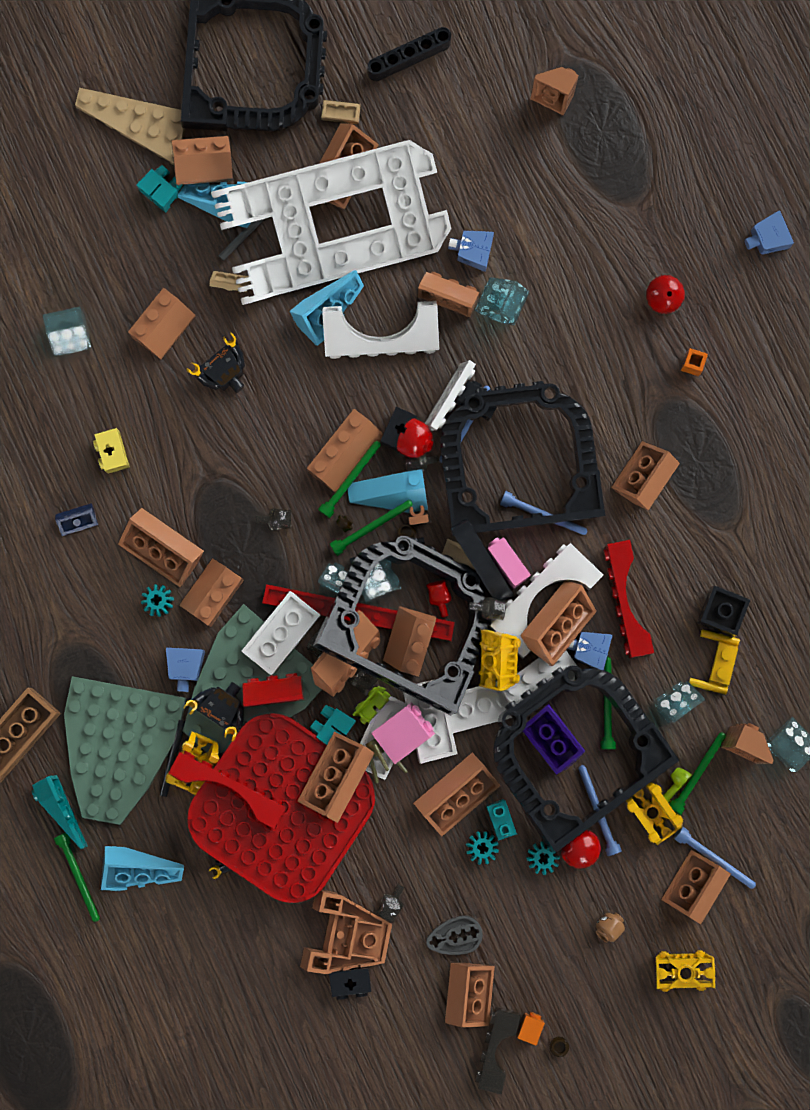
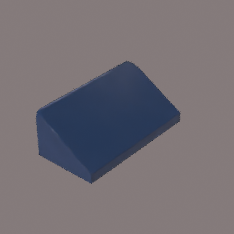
(76, 519)

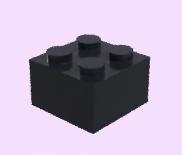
(723, 611)

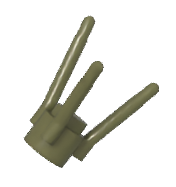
(378, 751)

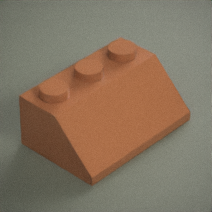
(555, 89)
(202, 160)
(448, 293)
(161, 323)
(645, 475)
(211, 592)
(409, 640)
(696, 886)
(469, 995)

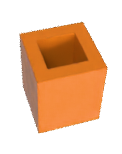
(694, 362)
(530, 1028)

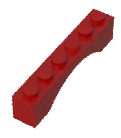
(637, 638)
(264, 810)

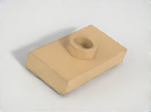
(340, 112)
(227, 281)
(456, 552)

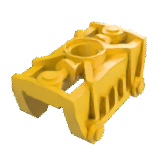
(499, 660)
(211, 757)
(663, 808)
(684, 961)

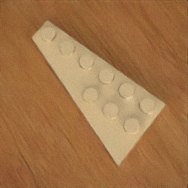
(139, 121)

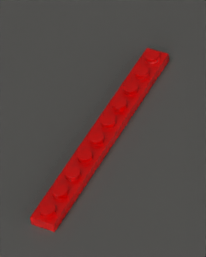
(378, 616)

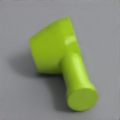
(679, 779)

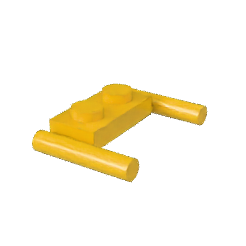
(722, 665)

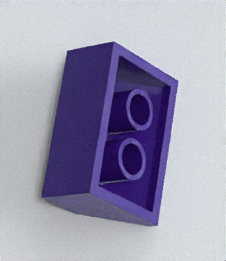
(553, 740)

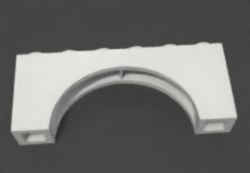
(344, 340)
(567, 566)

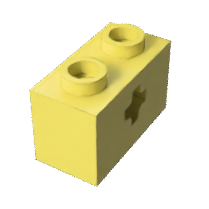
(113, 440)

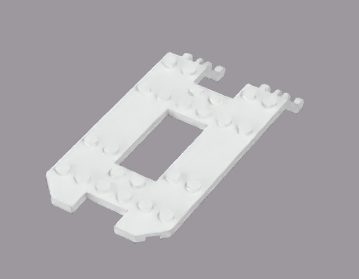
(288, 200)

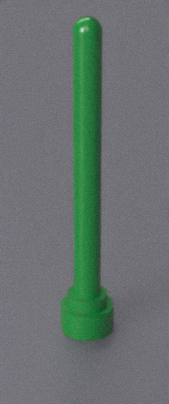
(328, 508)
(340, 545)
(607, 741)
(678, 804)
(63, 841)

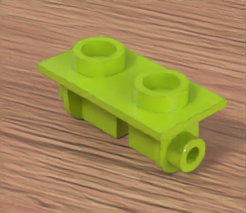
(376, 697)

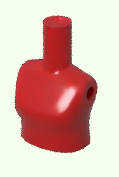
(439, 596)

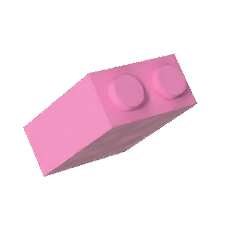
(508, 562)
(403, 732)

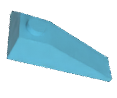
(201, 197)
(309, 311)
(390, 491)
(130, 867)

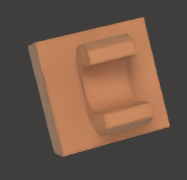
(418, 518)

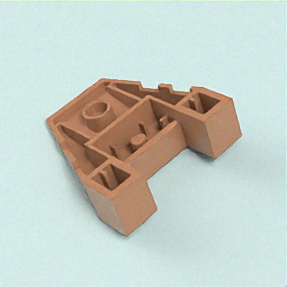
(351, 939)

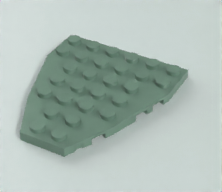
(229, 664)
(116, 744)

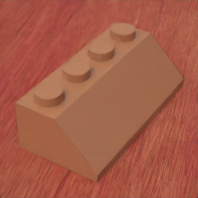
(346, 142)
(344, 450)
(160, 547)
(559, 622)
(331, 672)
(748, 743)
(336, 777)
(457, 794)

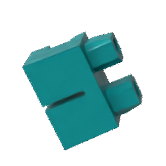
(158, 189)
(335, 718)
(501, 819)

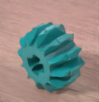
(161, 593)
(476, 851)
(550, 859)

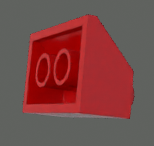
(273, 690)

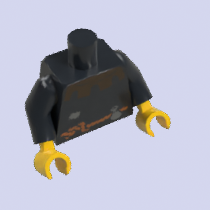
(222, 368)
(220, 707)

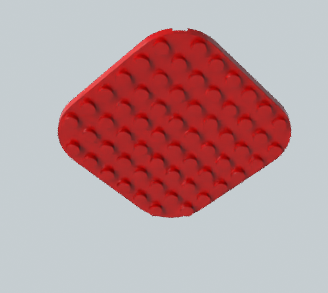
(305, 846)

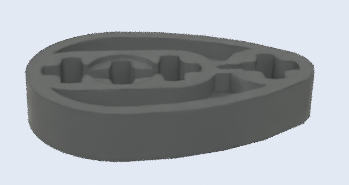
(461, 946)

